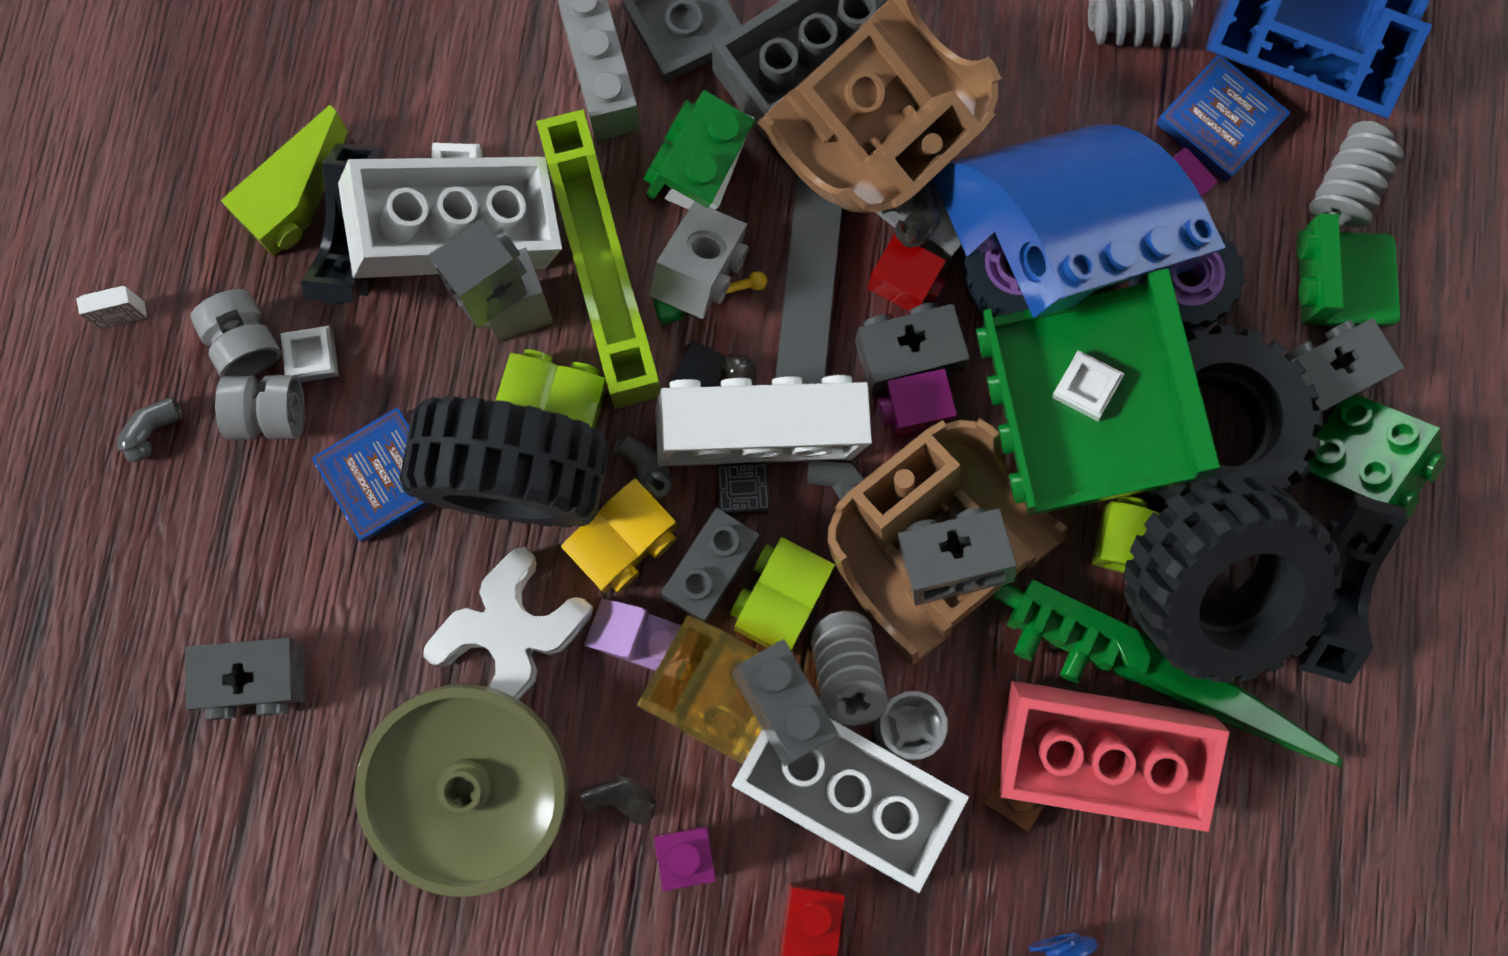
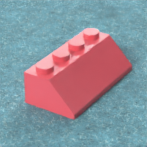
(1111, 756)

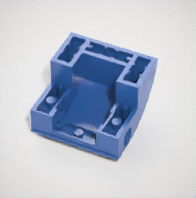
(1332, 47)
(1078, 212)

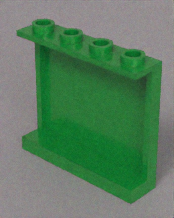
(1153, 425)

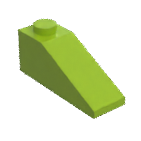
(286, 189)

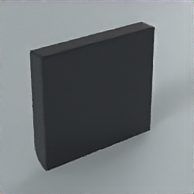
(700, 364)

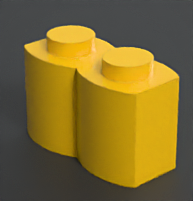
(621, 537)

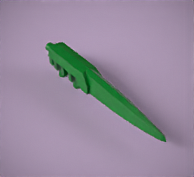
(1133, 656)

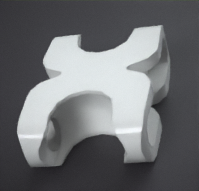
(507, 627)

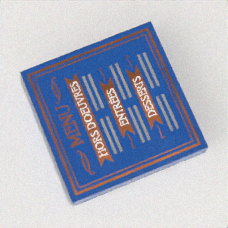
(1222, 118)
(366, 474)

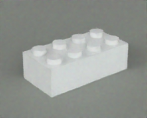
(414, 205)
(762, 421)
(859, 801)

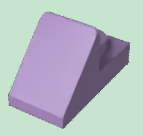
(631, 634)

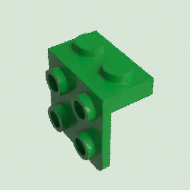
(701, 150)
(1346, 275)
(1377, 452)

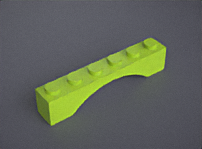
(599, 259)

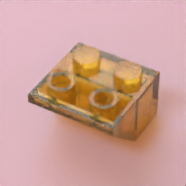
(698, 693)

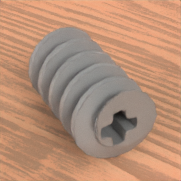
(1138, 18)
(1358, 175)
(848, 669)

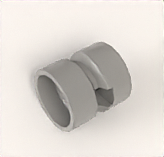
(234, 331)
(251, 407)
(911, 726)

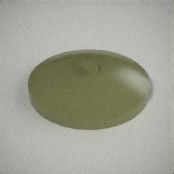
(461, 790)

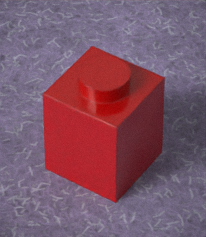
(907, 275)

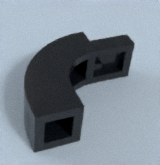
(331, 272)
(1363, 542)

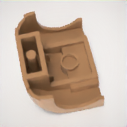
(882, 113)
(929, 479)

